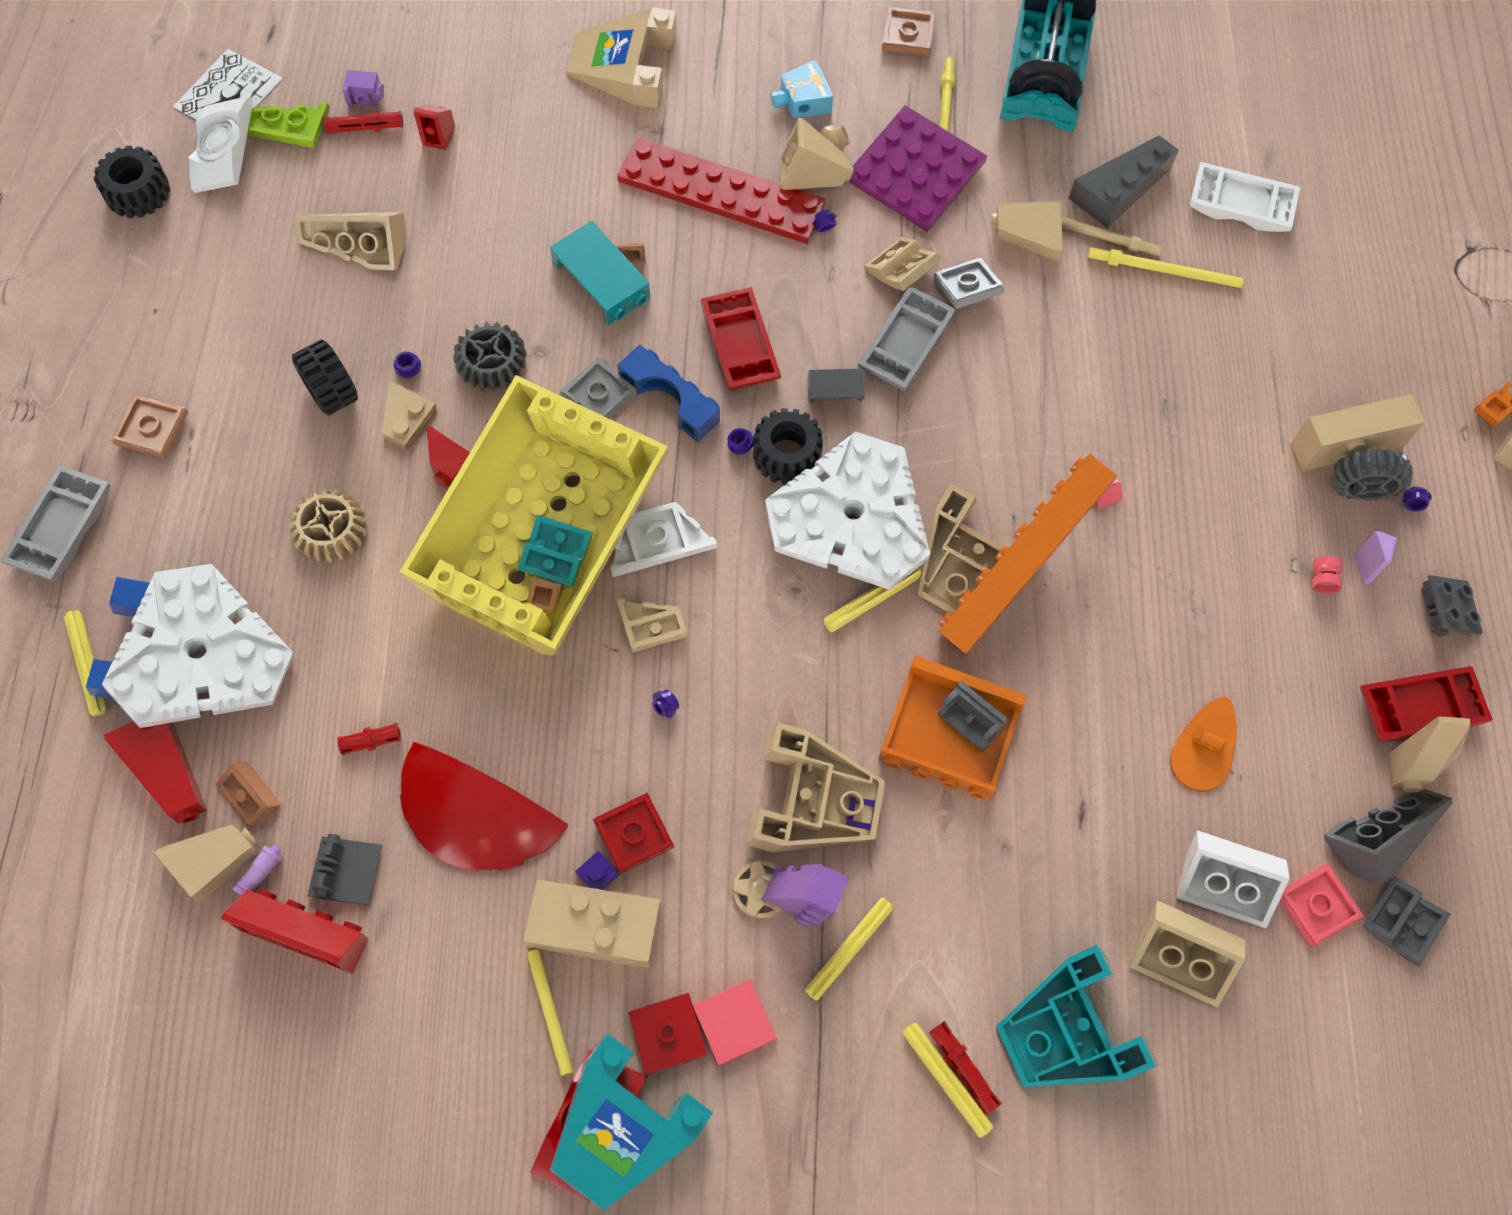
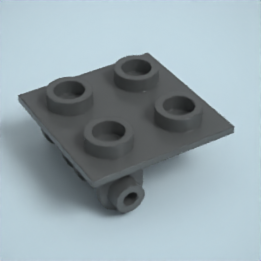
(1451, 605)
(344, 870)

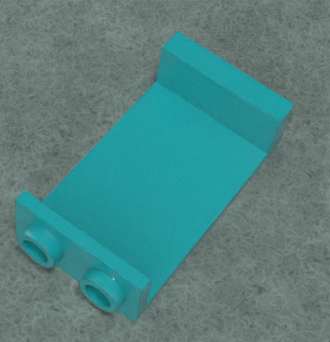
(602, 271)

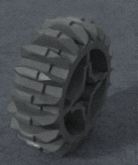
(492, 365)
(1372, 474)

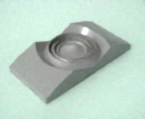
(907, 338)
(57, 524)

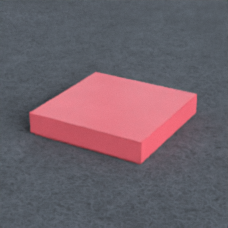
(1319, 905)
(734, 1022)

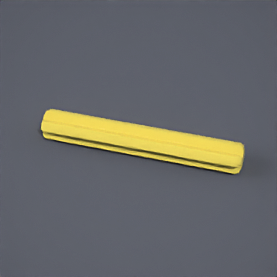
(866, 602)
(84, 658)
(849, 949)
(947, 1080)

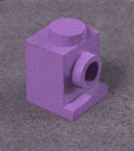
(362, 88)

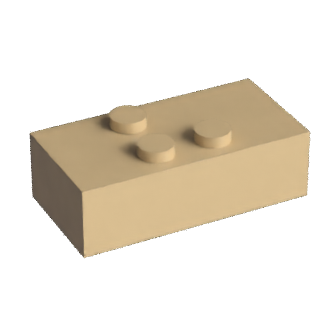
(1359, 428)
(592, 923)

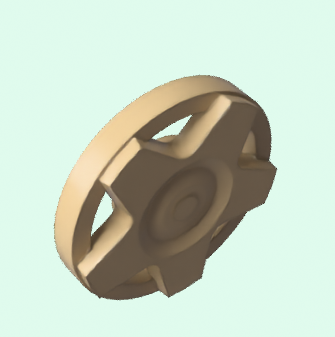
(754, 889)

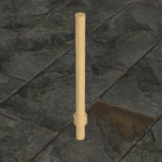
(1133, 243)

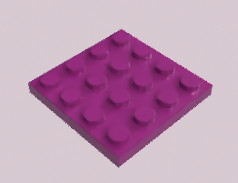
(916, 168)

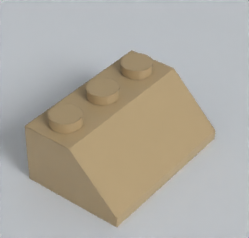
(1188, 953)

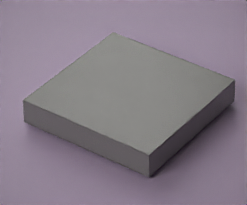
(968, 283)
(599, 389)

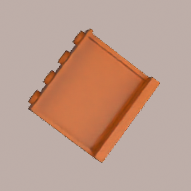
(933, 748)

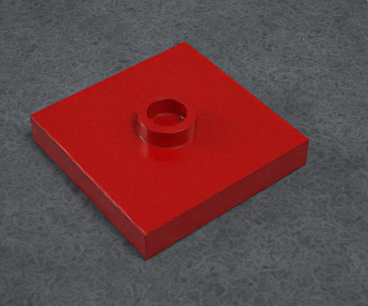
(633, 833)
(667, 1034)

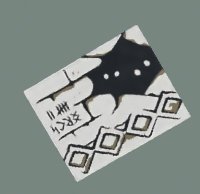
(228, 80)

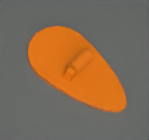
(1206, 747)

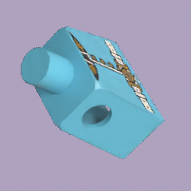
(804, 92)

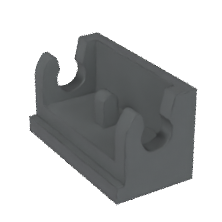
(836, 384)
(972, 716)

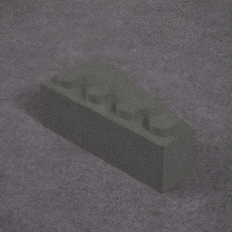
(1123, 180)

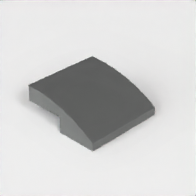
(1406, 921)

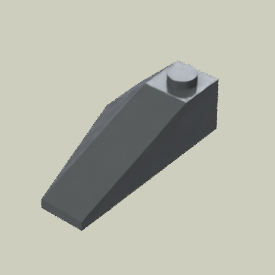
(1386, 838)

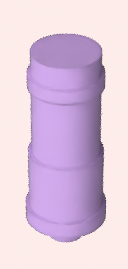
(260, 868)

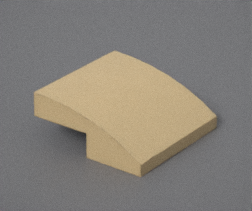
(902, 263)

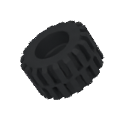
(124, 167)
(325, 377)
(786, 427)

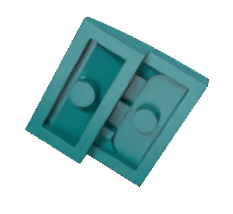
(555, 551)

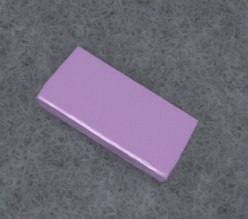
(1375, 555)

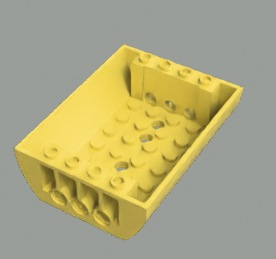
(503, 486)

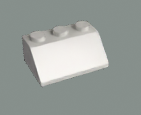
(1232, 879)

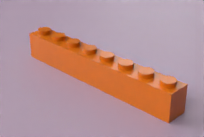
(1027, 554)

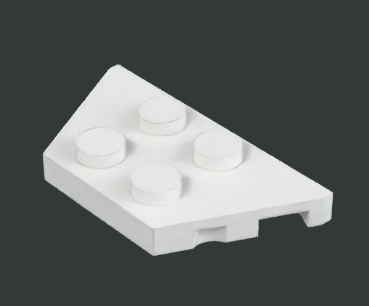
(657, 538)

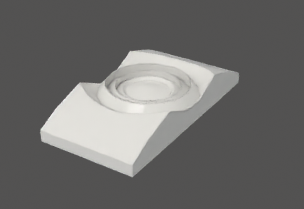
(220, 144)
(1245, 198)

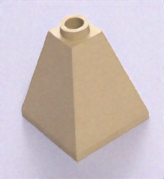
(812, 160)

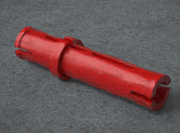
(374, 121)
(965, 1068)

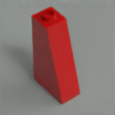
(160, 766)

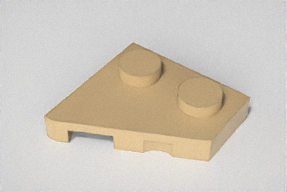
(405, 415)
(651, 624)

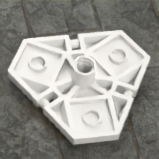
(862, 481)
(187, 614)

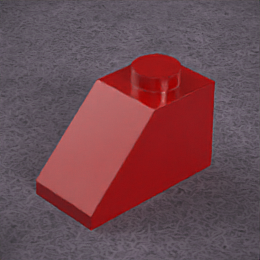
(434, 125)
(445, 457)

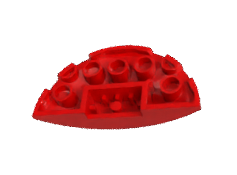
(470, 815)

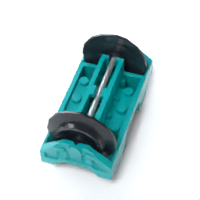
(1049, 61)

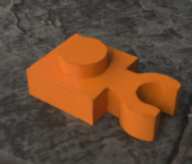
(1496, 406)

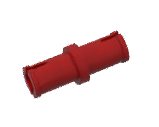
(369, 739)

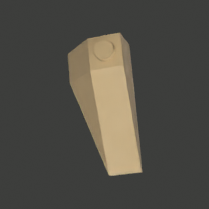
(365, 238)
(1427, 753)

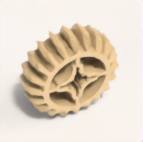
(306, 529)

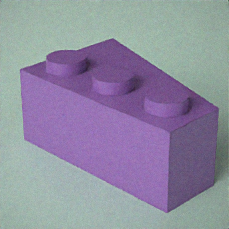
(807, 893)

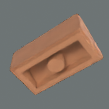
(248, 793)

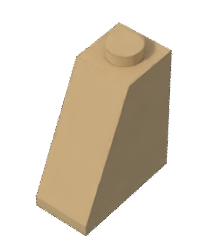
(1031, 226)
(208, 859)

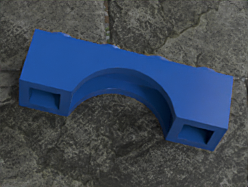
(647, 373)

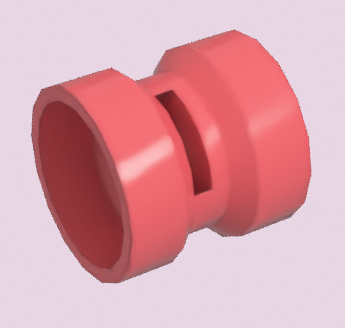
(1327, 575)

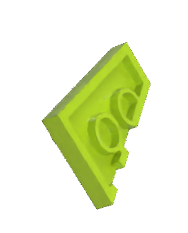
(291, 126)

